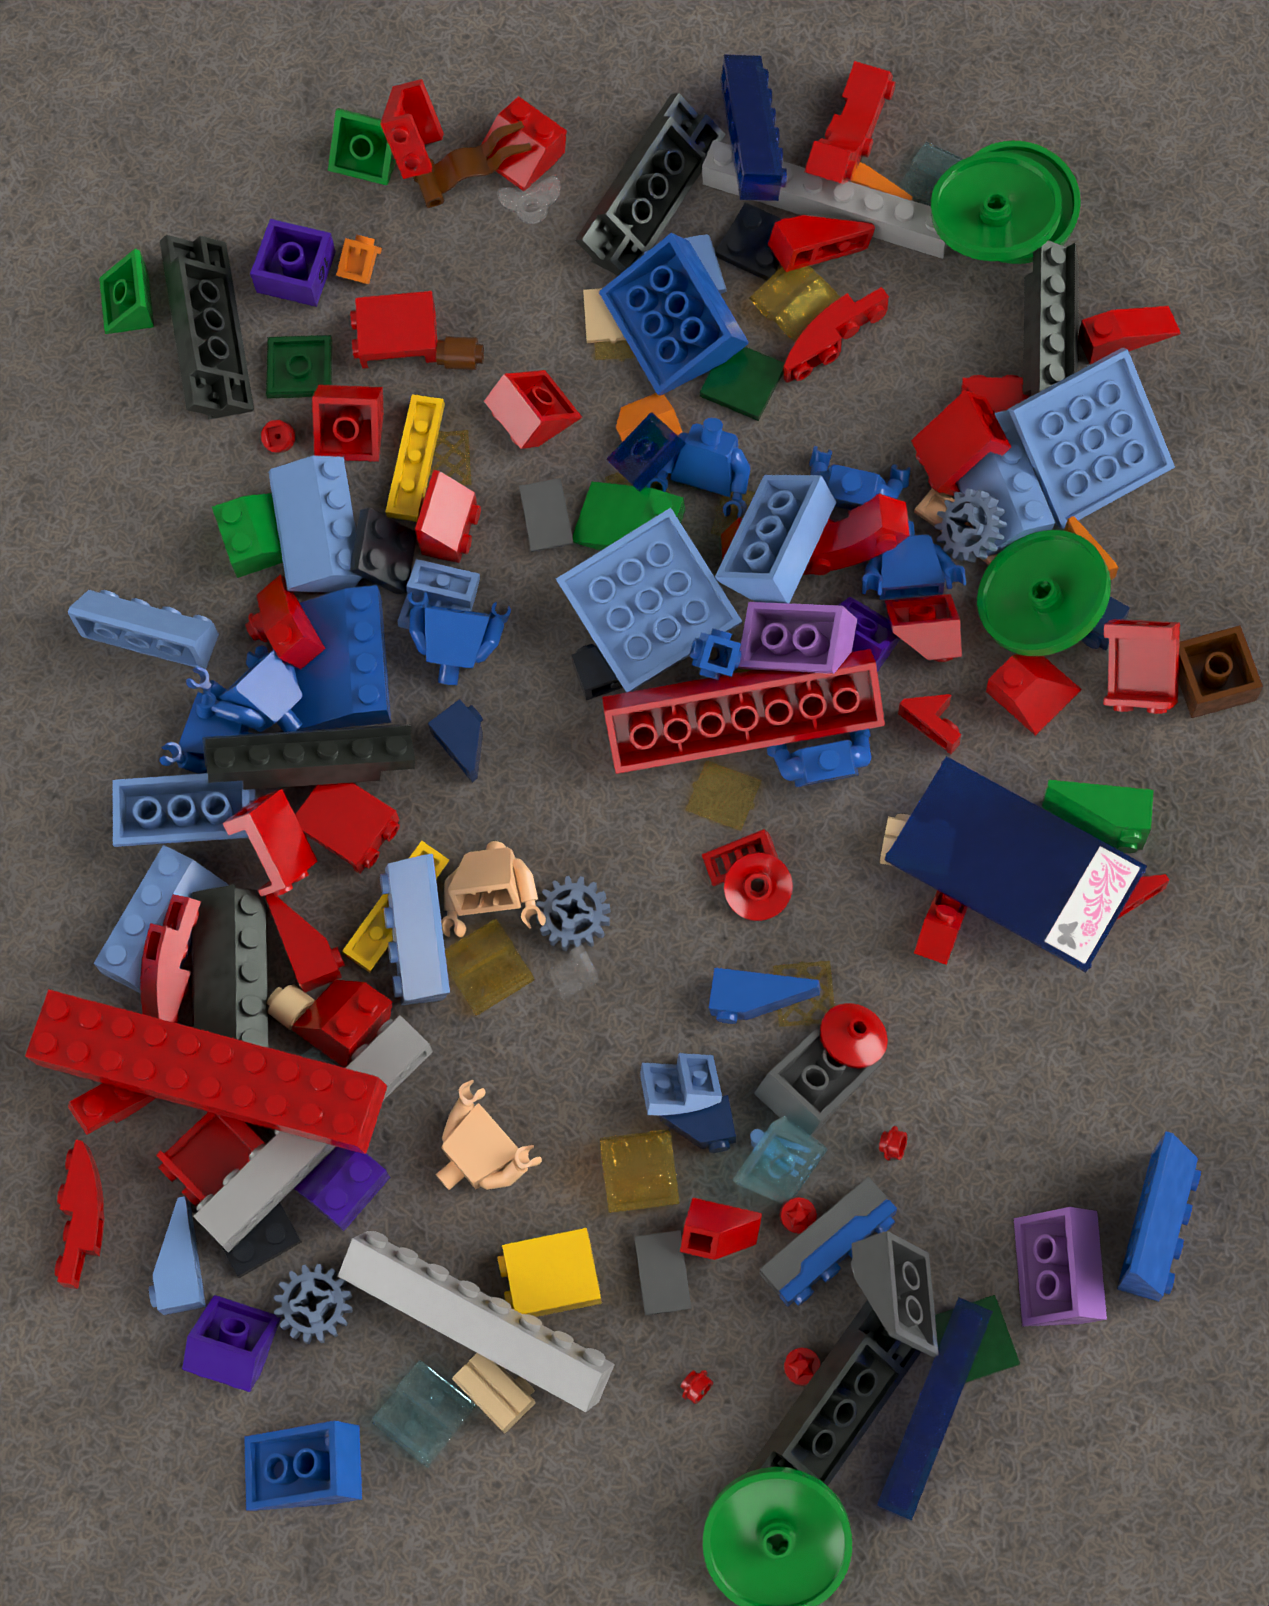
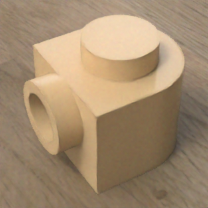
(288, 1004)

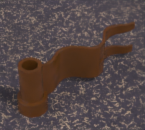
(467, 163)

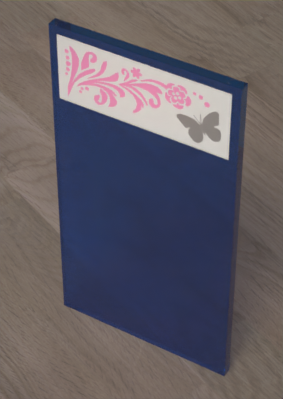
(1016, 864)

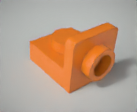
(358, 259)

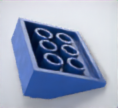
(673, 315)
(349, 677)
(1159, 1220)

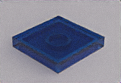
(645, 451)

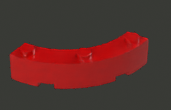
(850, 133)
(860, 537)

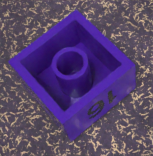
(293, 262)

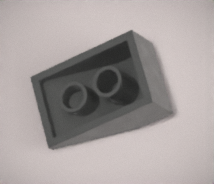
(810, 1084)
(898, 1287)

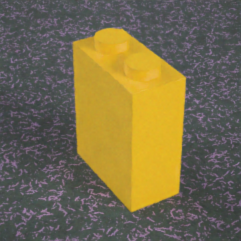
(550, 1273)

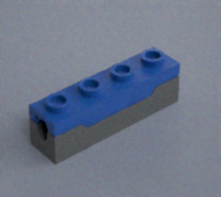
(828, 1242)

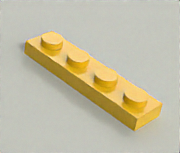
(415, 457)
(372, 936)

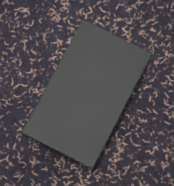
(546, 515)
(662, 1273)

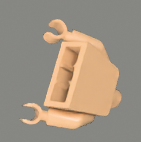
(489, 883)
(480, 1147)

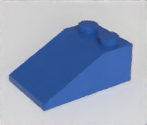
(303, 1466)

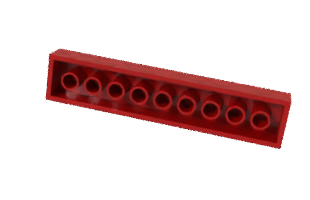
(207, 1071)

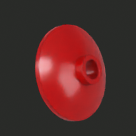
(760, 903)
(847, 1045)

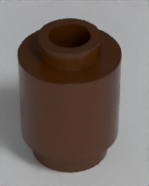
(459, 353)

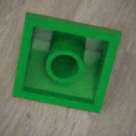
(360, 148)
(126, 295)

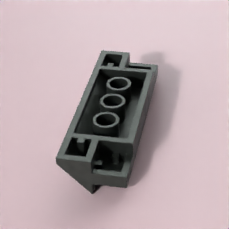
(649, 186)
(1050, 318)
(206, 326)
(309, 756)
(230, 964)
(839, 1400)

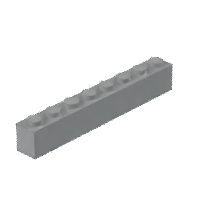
(894, 217)
(289, 1158)
(476, 1320)

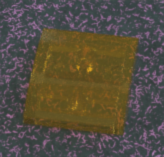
(794, 299)
(486, 967)

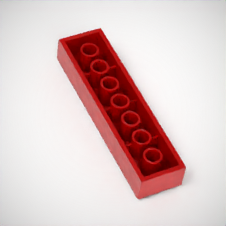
(740, 713)

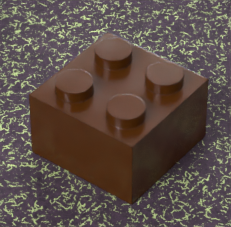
(1217, 672)

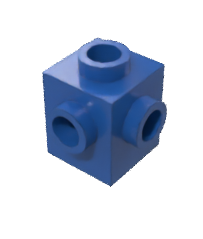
(727, 654)

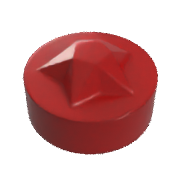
(278, 436)
(797, 1214)
(801, 1365)

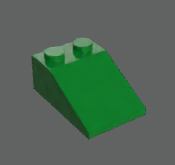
(619, 509)
(249, 533)
(1107, 812)

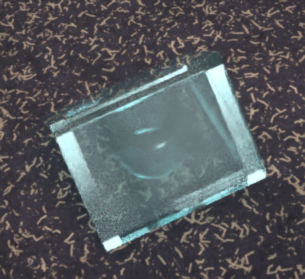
(780, 1161)

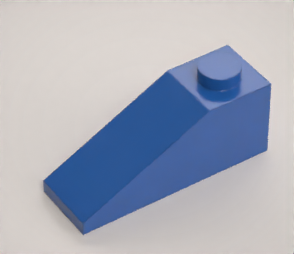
(752, 994)

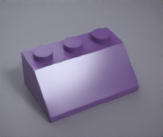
(796, 637)
(1060, 1267)

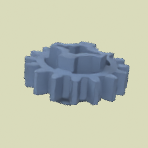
(980, 511)
(587, 916)
(297, 1308)

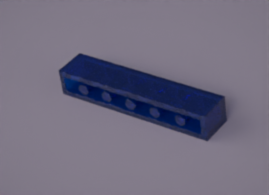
(752, 128)
(934, 1409)

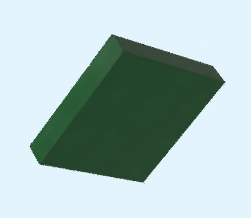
(298, 365)
(744, 382)
(996, 1348)

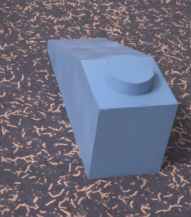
(177, 1269)

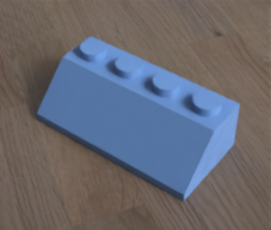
(1015, 486)
(315, 524)
(777, 537)
(144, 628)
(175, 809)
(168, 875)
(415, 930)

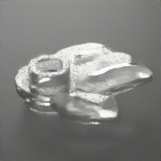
(537, 195)

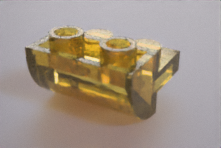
(639, 1170)

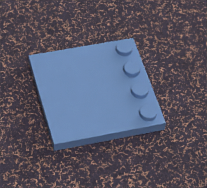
(1092, 437)
(648, 600)

